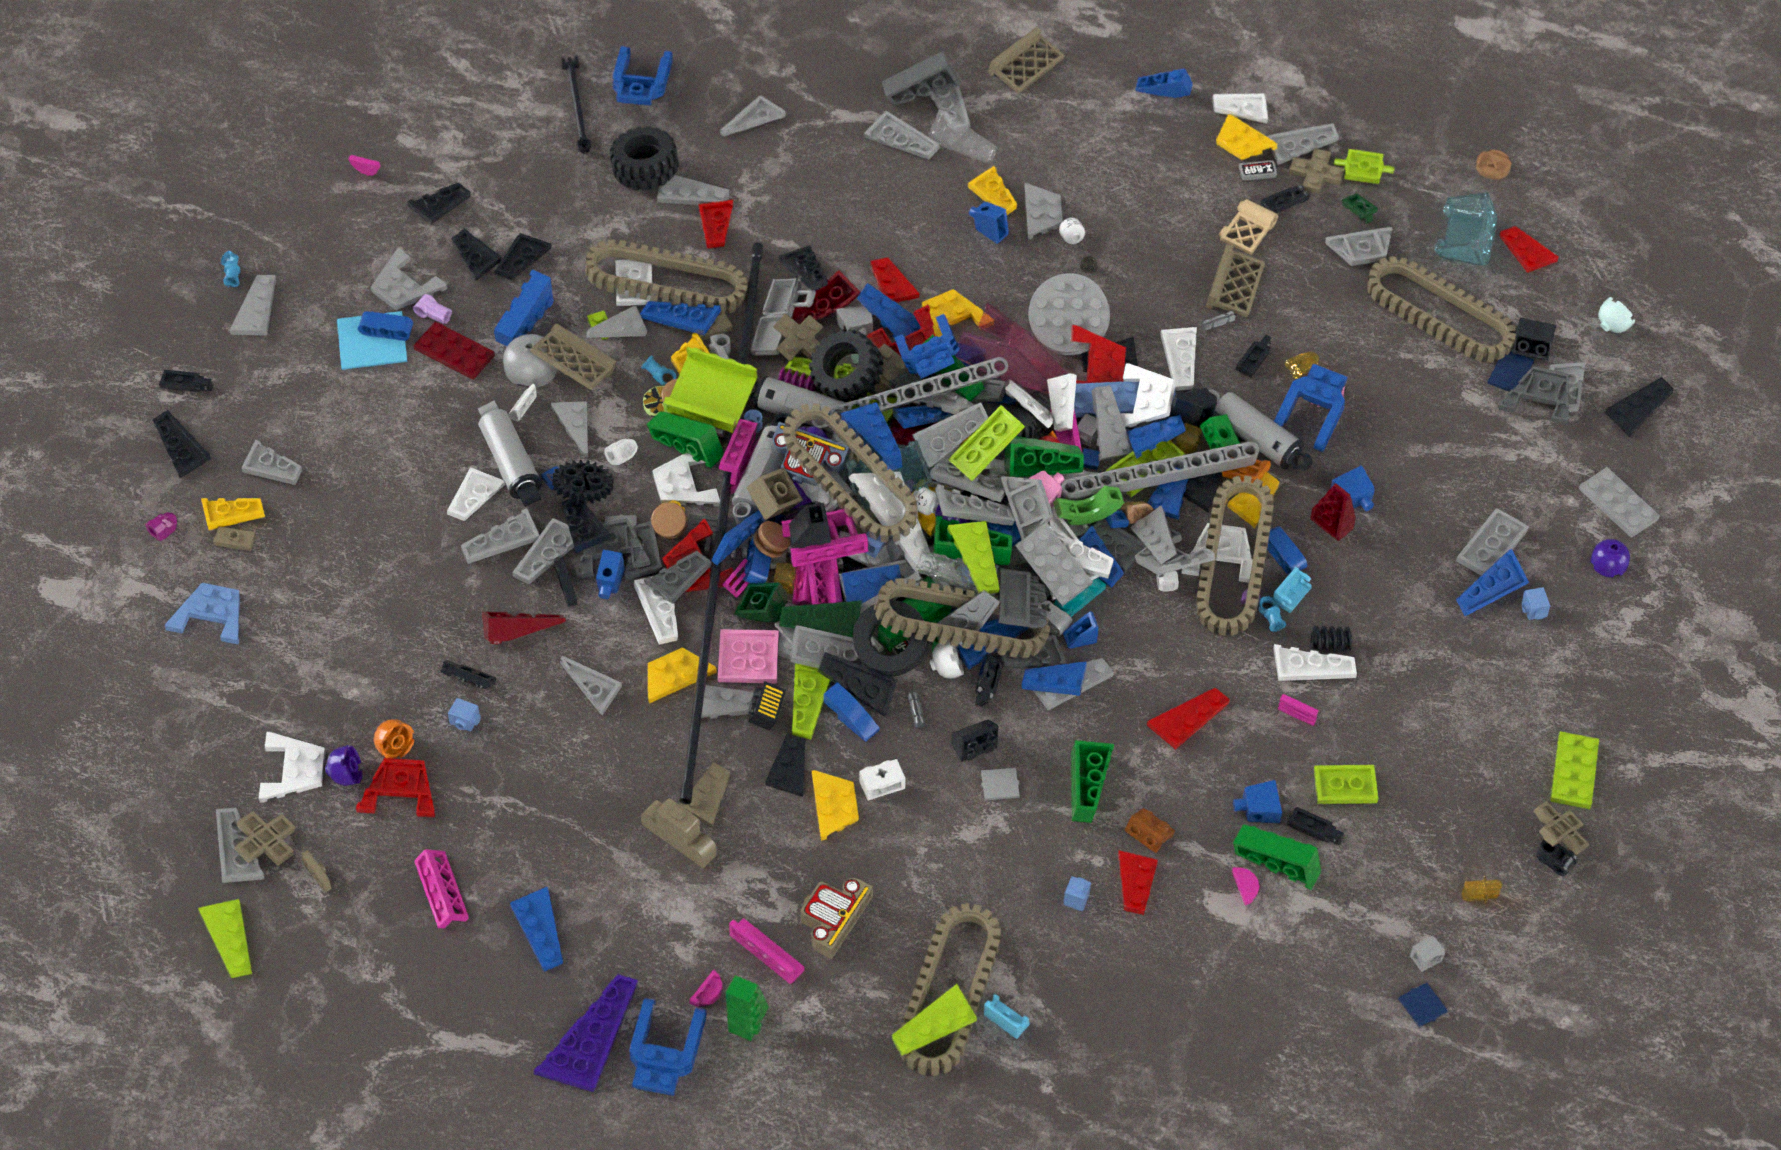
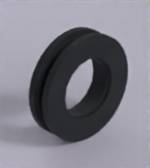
(888, 665)

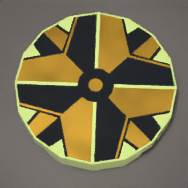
(653, 401)

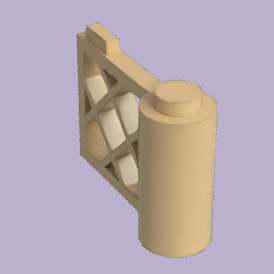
(1258, 218)

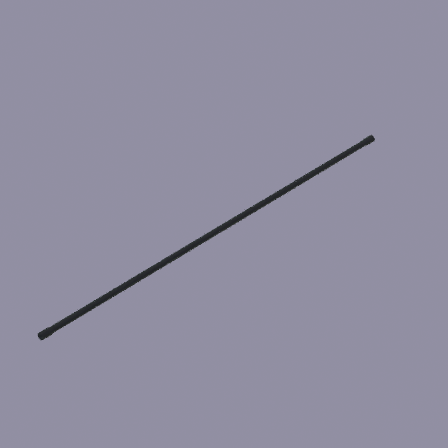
(687, 786)

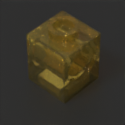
(1190, 439)
(785, 574)

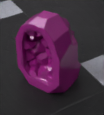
(162, 525)

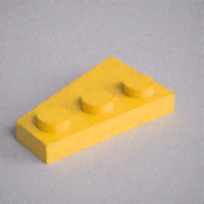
(992, 190)
(1248, 506)
(227, 513)

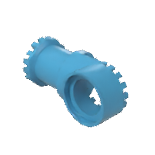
(231, 268)
(657, 370)
(1272, 614)

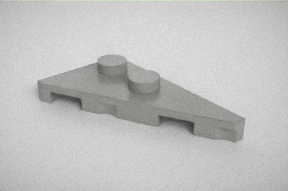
(755, 114)
(621, 325)
(575, 419)
(596, 686)

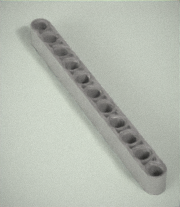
(938, 389)
(1168, 470)

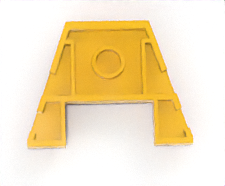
(954, 307)

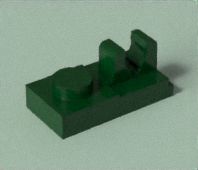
(1360, 206)

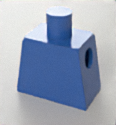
(990, 221)
(1358, 486)
(610, 573)
(1260, 803)

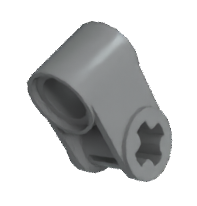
(1058, 619)

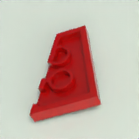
(715, 222)
(1527, 250)
(892, 281)
(1136, 879)

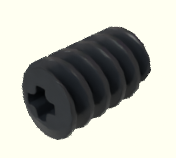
(1331, 637)

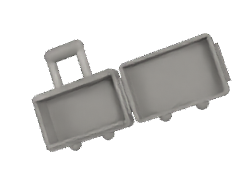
(780, 301)

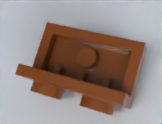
(1149, 829)

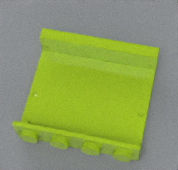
(711, 390)

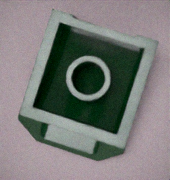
(762, 602)

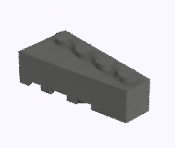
(920, 79)

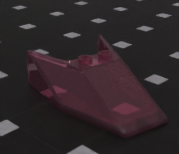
(1026, 358)

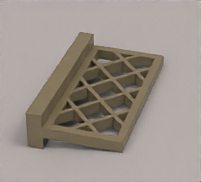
(1013, 53)
(1220, 280)
(577, 350)

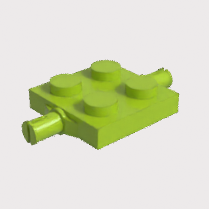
(1364, 166)

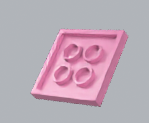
(748, 656)

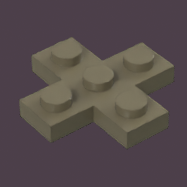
(1316, 171)
(797, 336)
(1561, 828)
(265, 838)

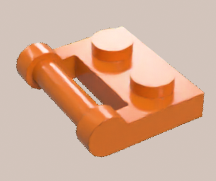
(1256, 470)

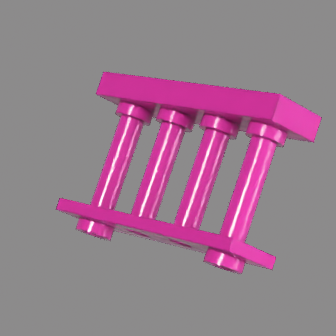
(837, 548)

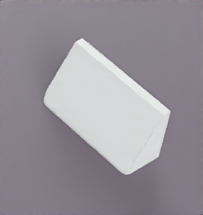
(523, 403)

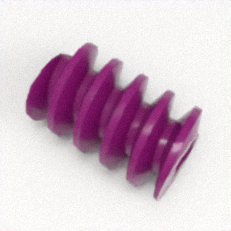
(796, 380)

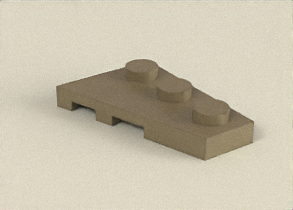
(708, 794)

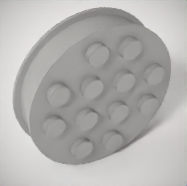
(1067, 302)

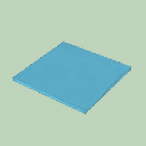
(365, 351)

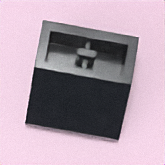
(1534, 338)
(1193, 406)
(810, 527)
(975, 740)

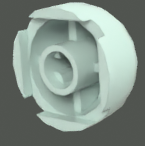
(1615, 316)

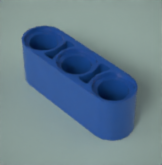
(385, 326)
(1285, 551)
(757, 565)

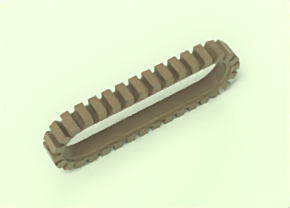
(667, 293)
(1434, 325)
(865, 454)
(1203, 595)
(945, 632)
(976, 992)

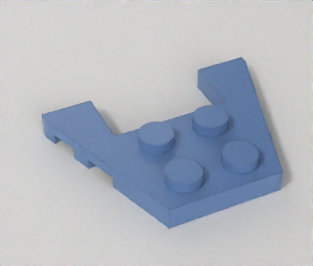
(210, 604)

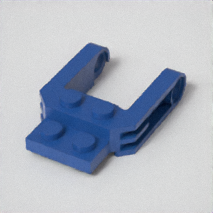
(640, 89)
(932, 355)
(1320, 388)
(658, 1065)

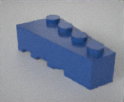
(526, 309)
(873, 430)

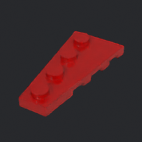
(1186, 719)

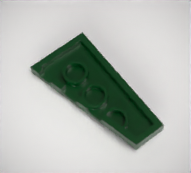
(827, 617)

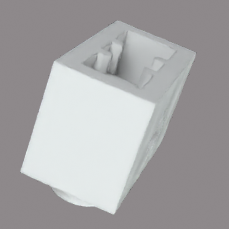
(882, 779)

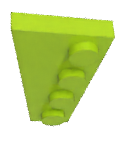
(976, 552)
(228, 933)
(937, 1020)

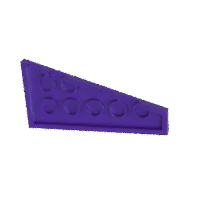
(587, 1044)

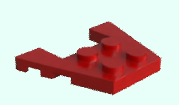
(918, 337)
(1105, 357)
(689, 546)
(399, 779)

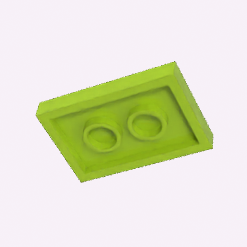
(1345, 784)

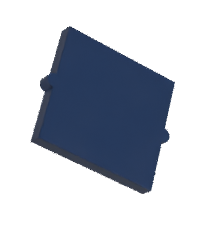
(1422, 1005)

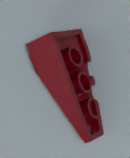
(835, 295)
(1335, 513)
(505, 627)

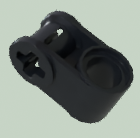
(1556, 857)

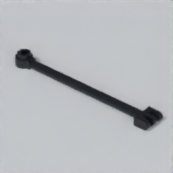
(583, 142)

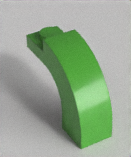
(1092, 509)

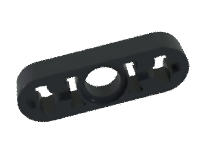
(565, 582)

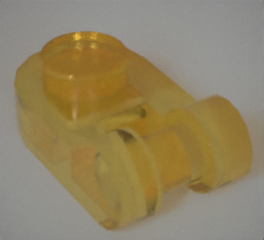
(1306, 361)

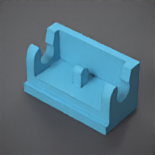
(1292, 590)
(1005, 1017)

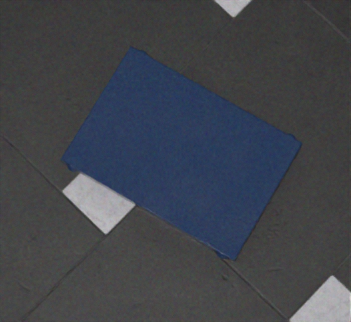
(1510, 371)

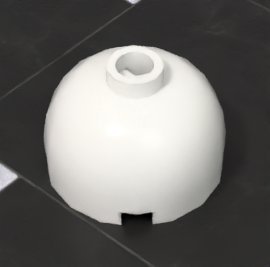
(946, 661)

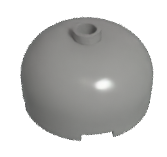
(524, 366)

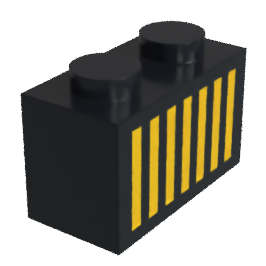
(766, 706)

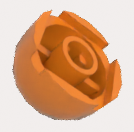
(393, 738)

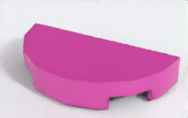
(364, 165)
(1247, 884)
(708, 991)

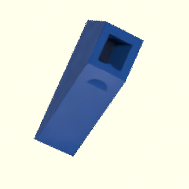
(1167, 84)

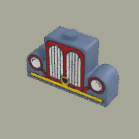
(822, 449)

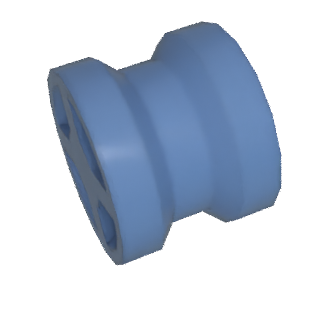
(754, 416)

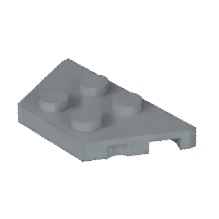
(1042, 210)
(1361, 246)
(1027, 503)

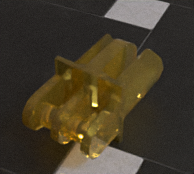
(1481, 890)

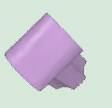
(429, 307)

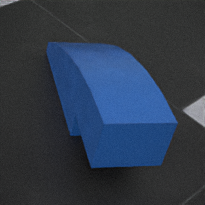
(850, 712)

